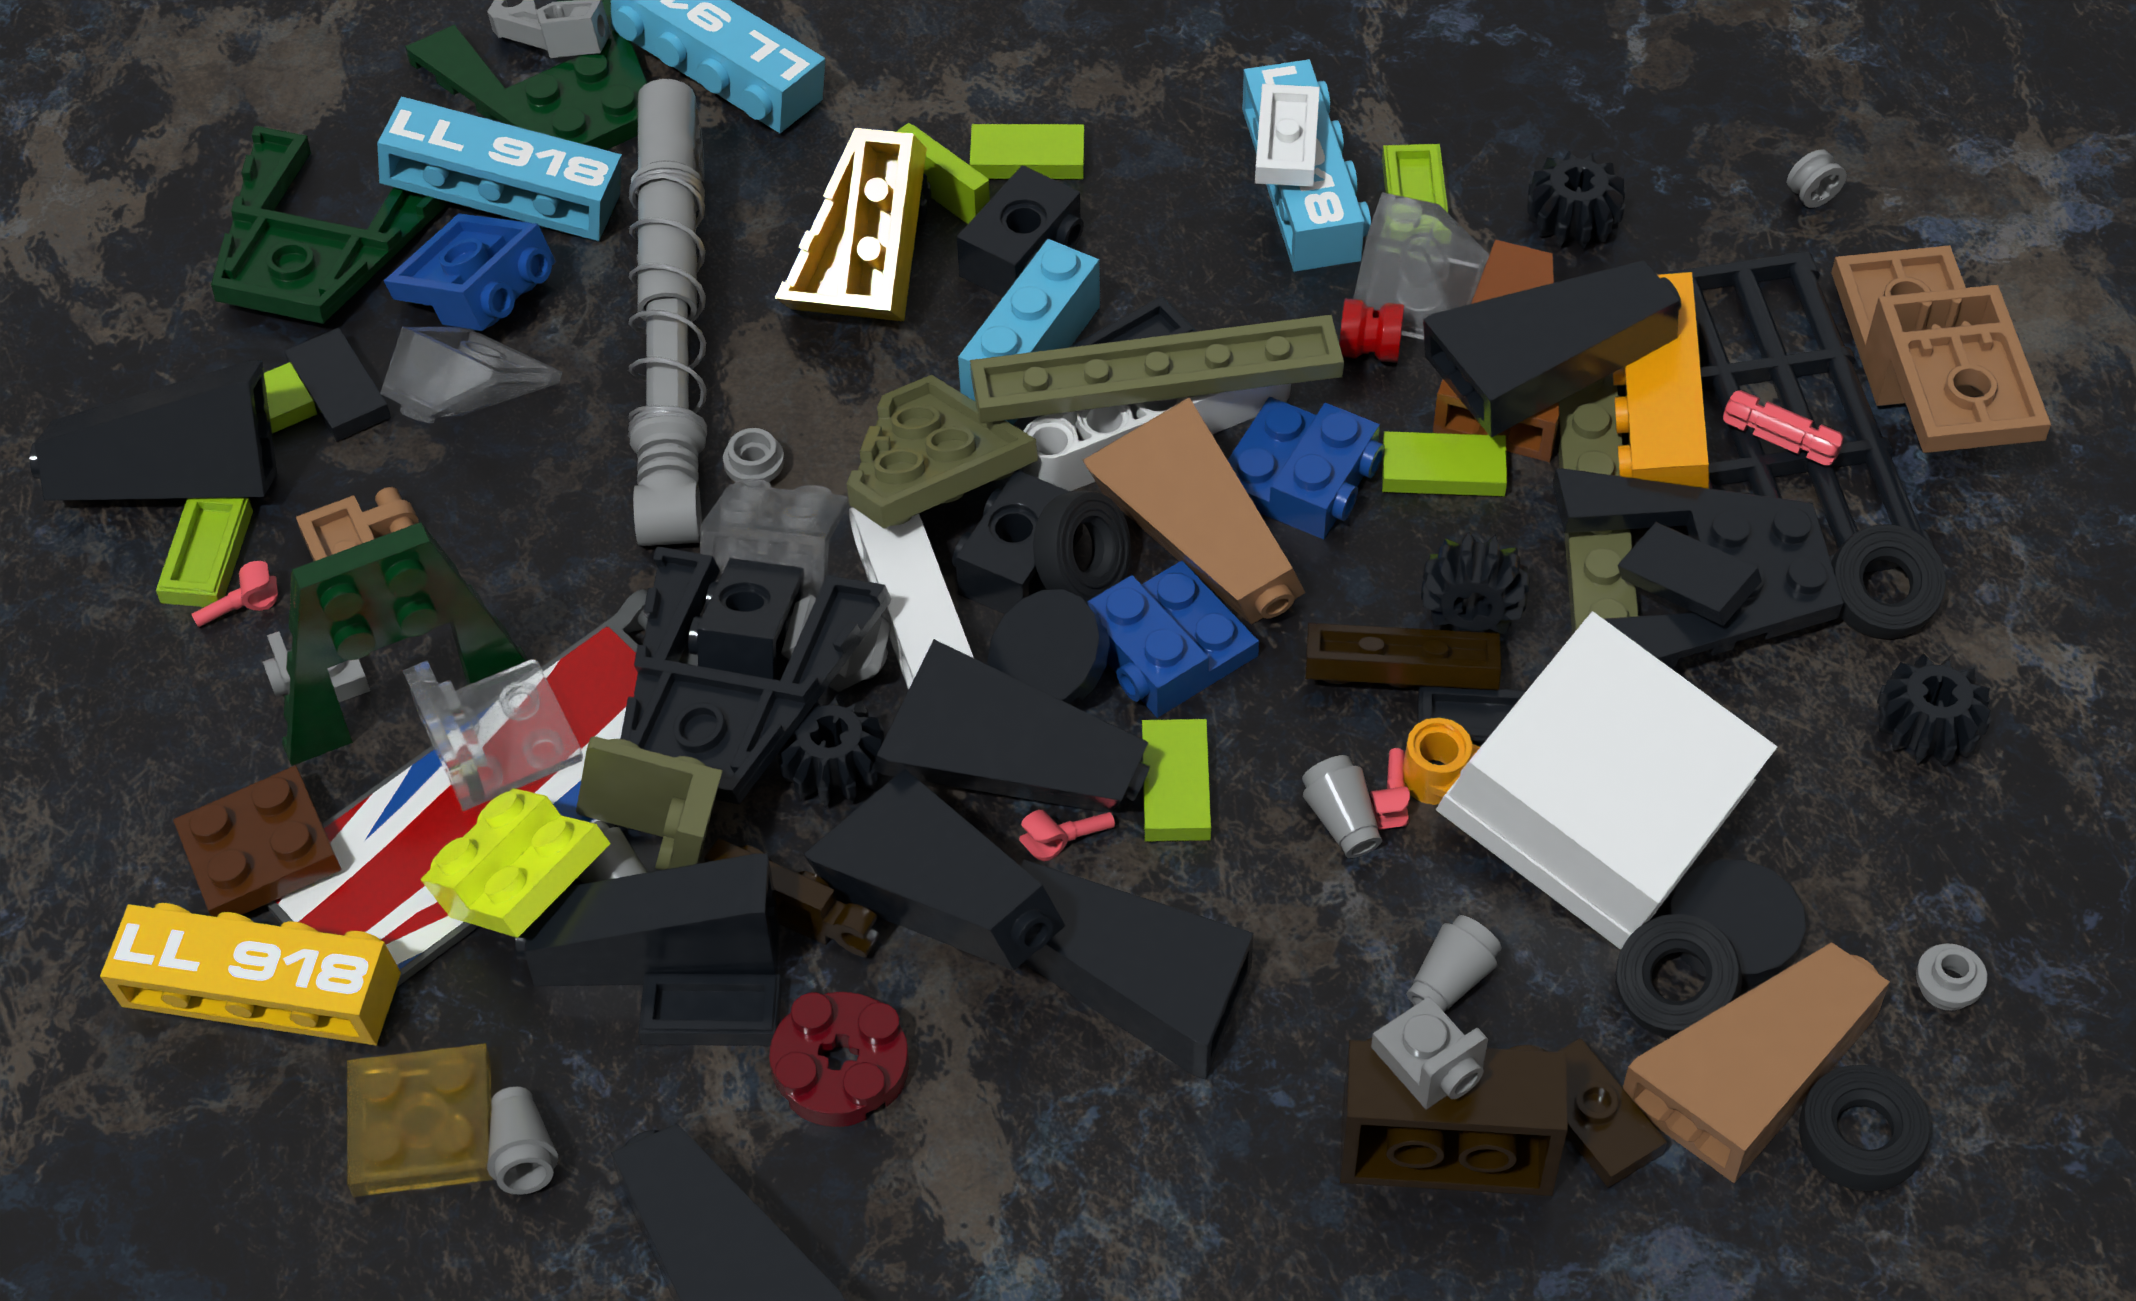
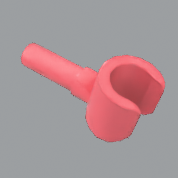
(256, 592)
(1392, 803)
(1047, 839)

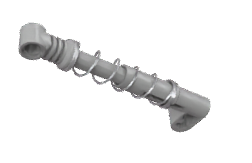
(667, 195)

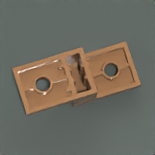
(1937, 346)

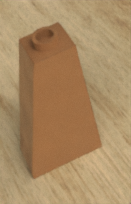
(1193, 504)
(1751, 1063)

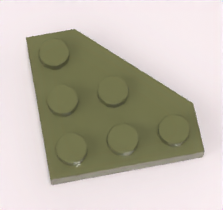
(931, 452)

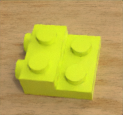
(512, 862)

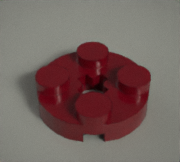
(830, 1022)

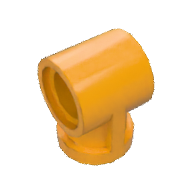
(1438, 741)

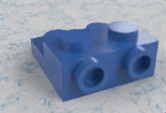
(474, 270)
(1306, 464)
(1171, 637)

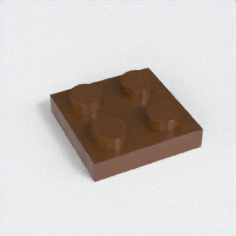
(257, 844)

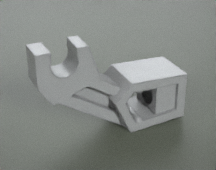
(558, 27)

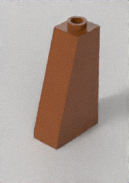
(1507, 271)

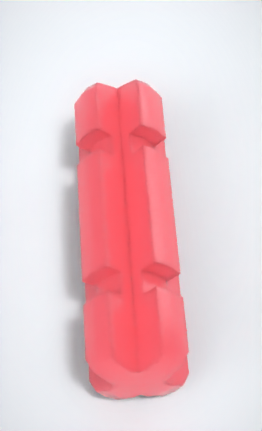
(1783, 428)

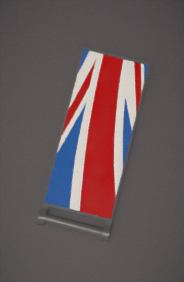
(406, 819)

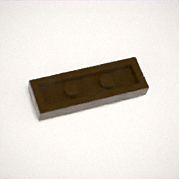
(1403, 656)

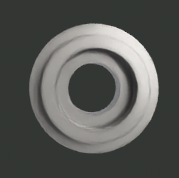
(749, 446)
(1946, 991)

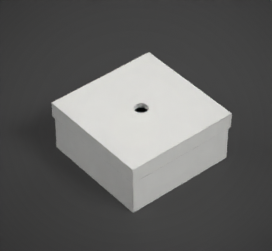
(1606, 780)

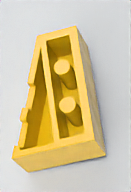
(865, 232)

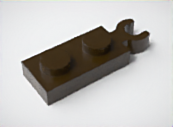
(810, 905)

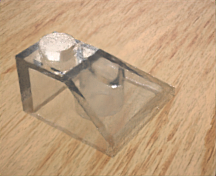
(1418, 260)
(458, 373)

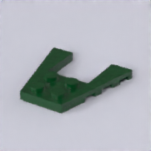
(579, 100)
(300, 262)
(369, 601)

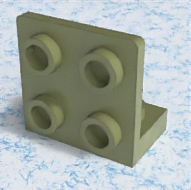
(650, 795)

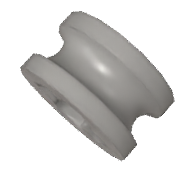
(1816, 178)

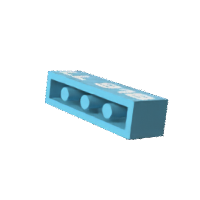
(727, 54)
(499, 168)
(1319, 222)

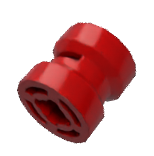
(1371, 330)

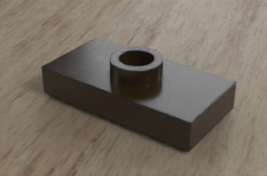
(1605, 1120)

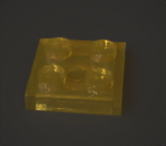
(418, 1120)

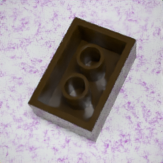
(1491, 1139)

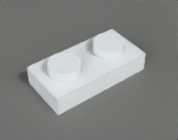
(1287, 135)

